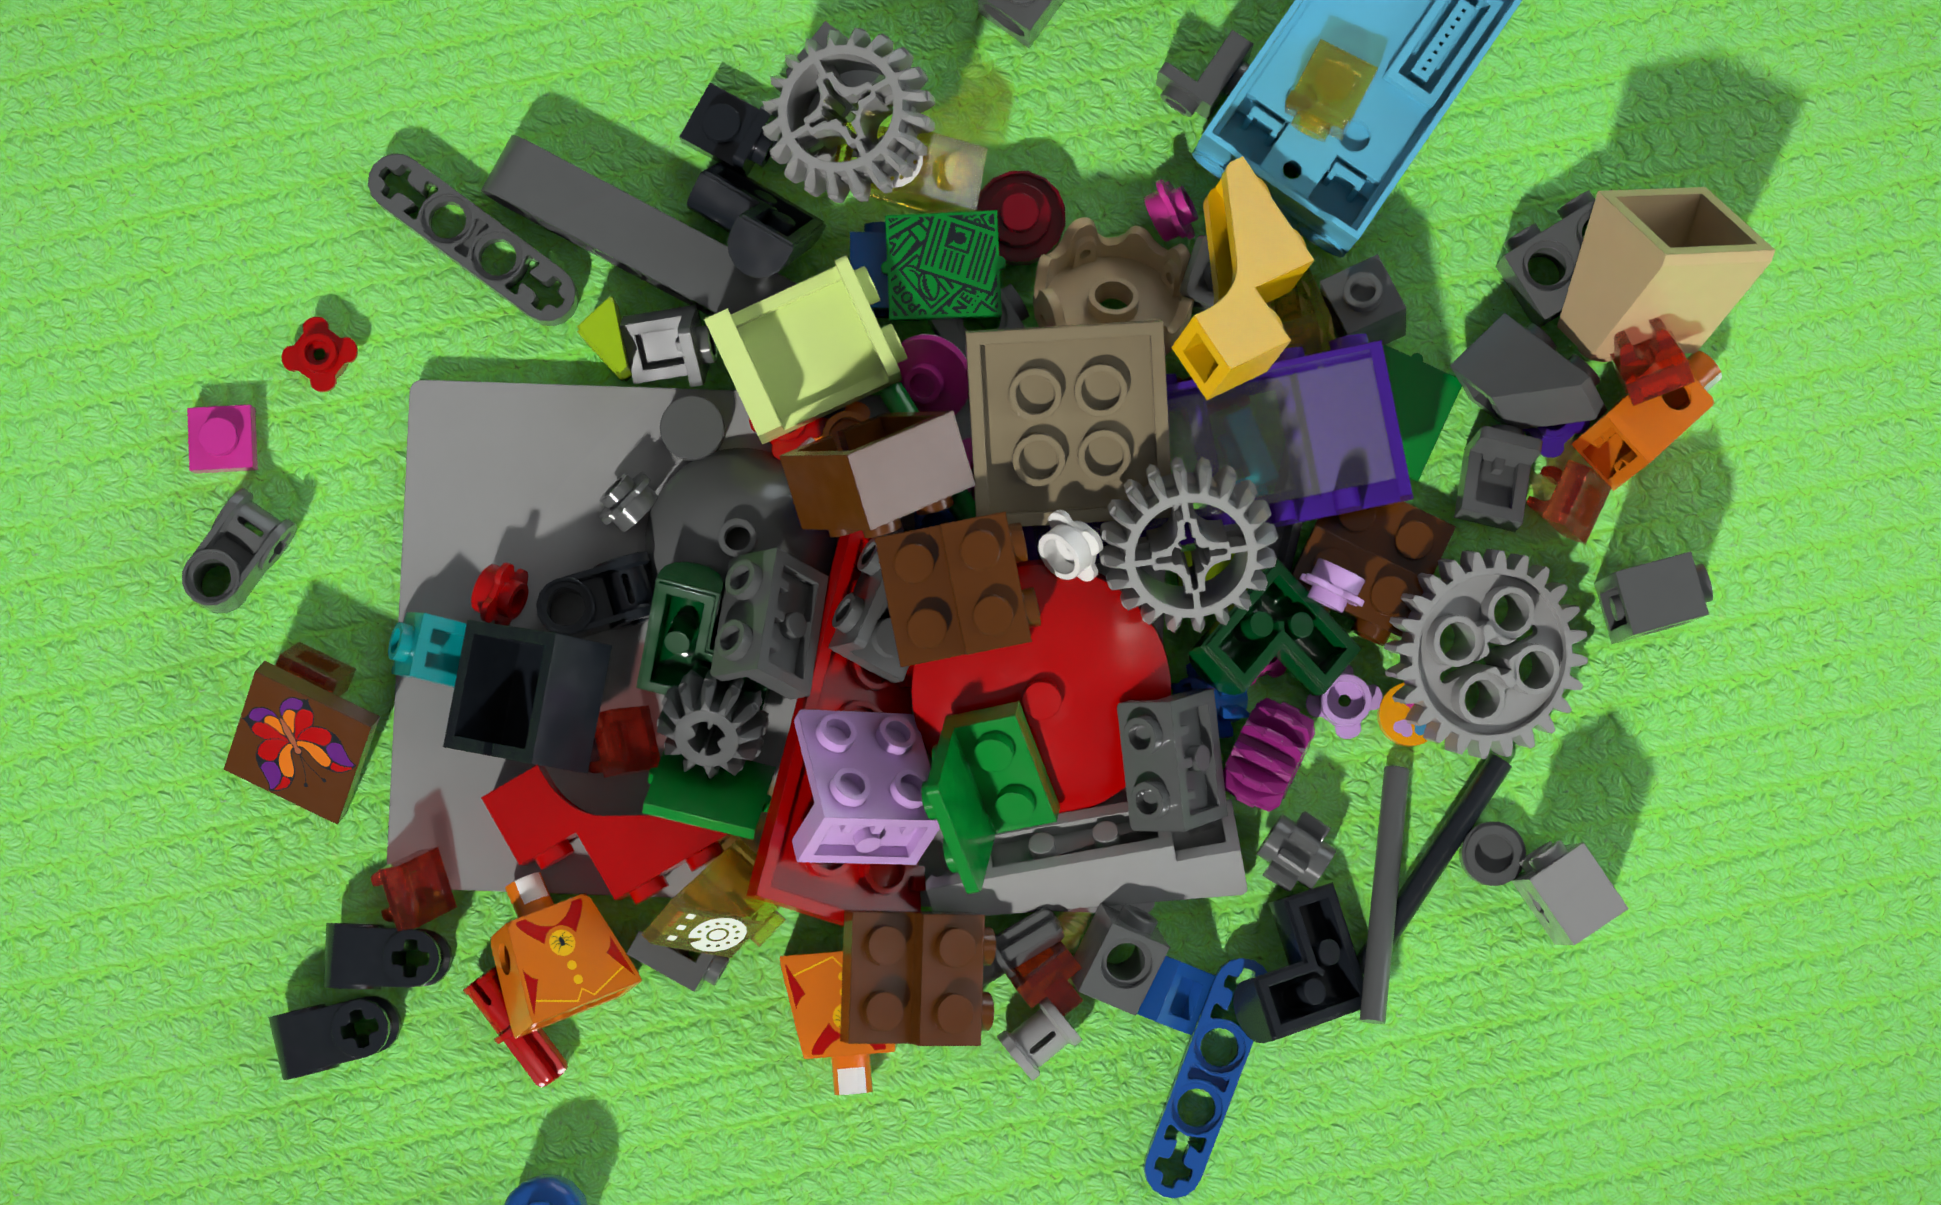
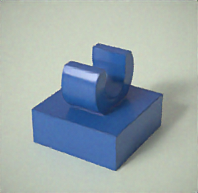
(1177, 995)

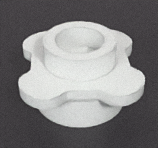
(1070, 548)

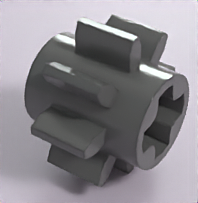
(1296, 851)

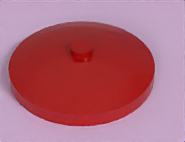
(1066, 680)

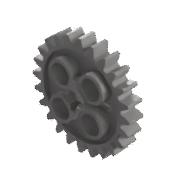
(1467, 602)

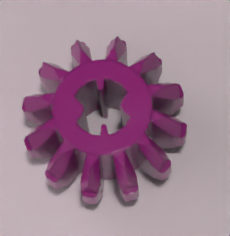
(1268, 754)

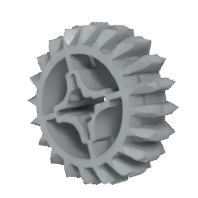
(803, 135)
(1213, 544)

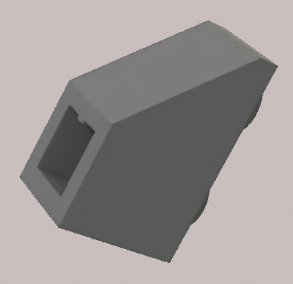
(1525, 380)

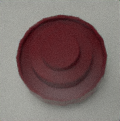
(1027, 214)

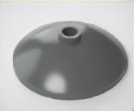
(726, 493)

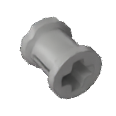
(1039, 1038)

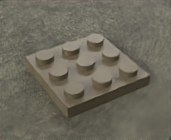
(1066, 417)

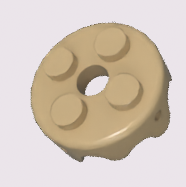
(1125, 268)

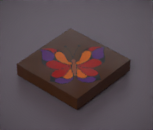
(301, 742)

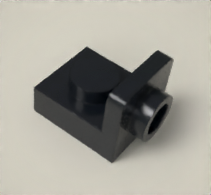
(729, 130)

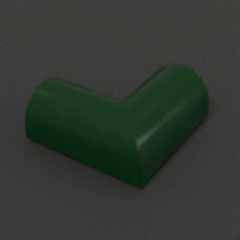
(1278, 624)
(683, 628)

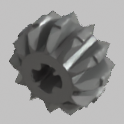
(712, 723)

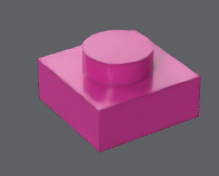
(222, 439)

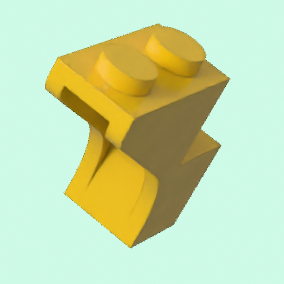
(1251, 262)

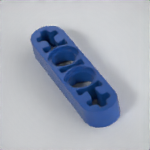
(1199, 1074)

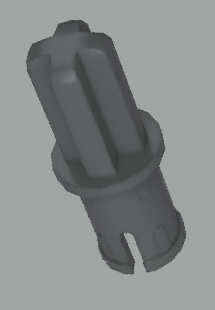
(1023, 942)

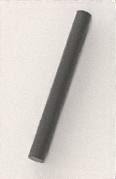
(1384, 895)

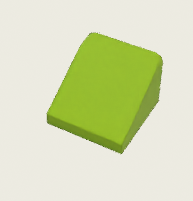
(604, 337)

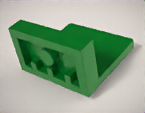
(983, 784)

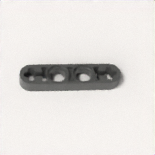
(477, 235)

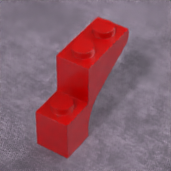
(626, 849)

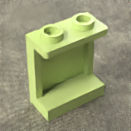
(808, 350)

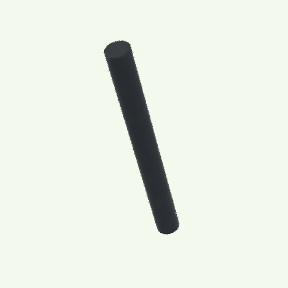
(1445, 844)

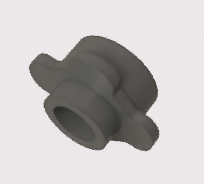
(627, 501)

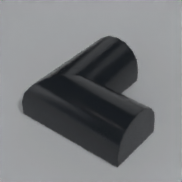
(762, 225)
(1321, 972)

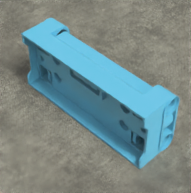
(1422, 62)

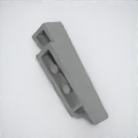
(1095, 860)

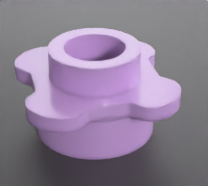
(1333, 585)
(1346, 719)

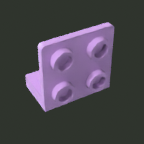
(864, 788)

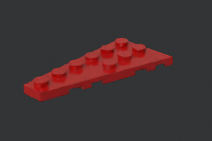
(837, 685)

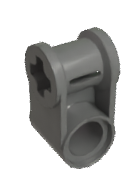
(238, 549)

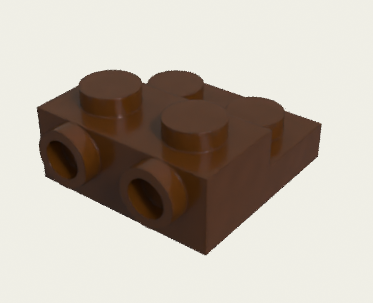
(1388, 551)
(957, 588)
(915, 978)

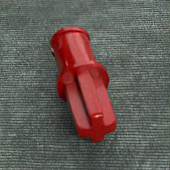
(533, 1050)

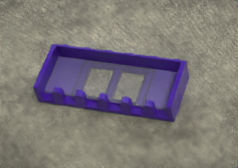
(1308, 434)

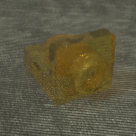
(1329, 92)

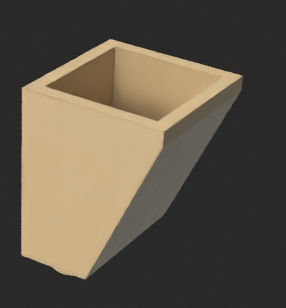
(1662, 258)

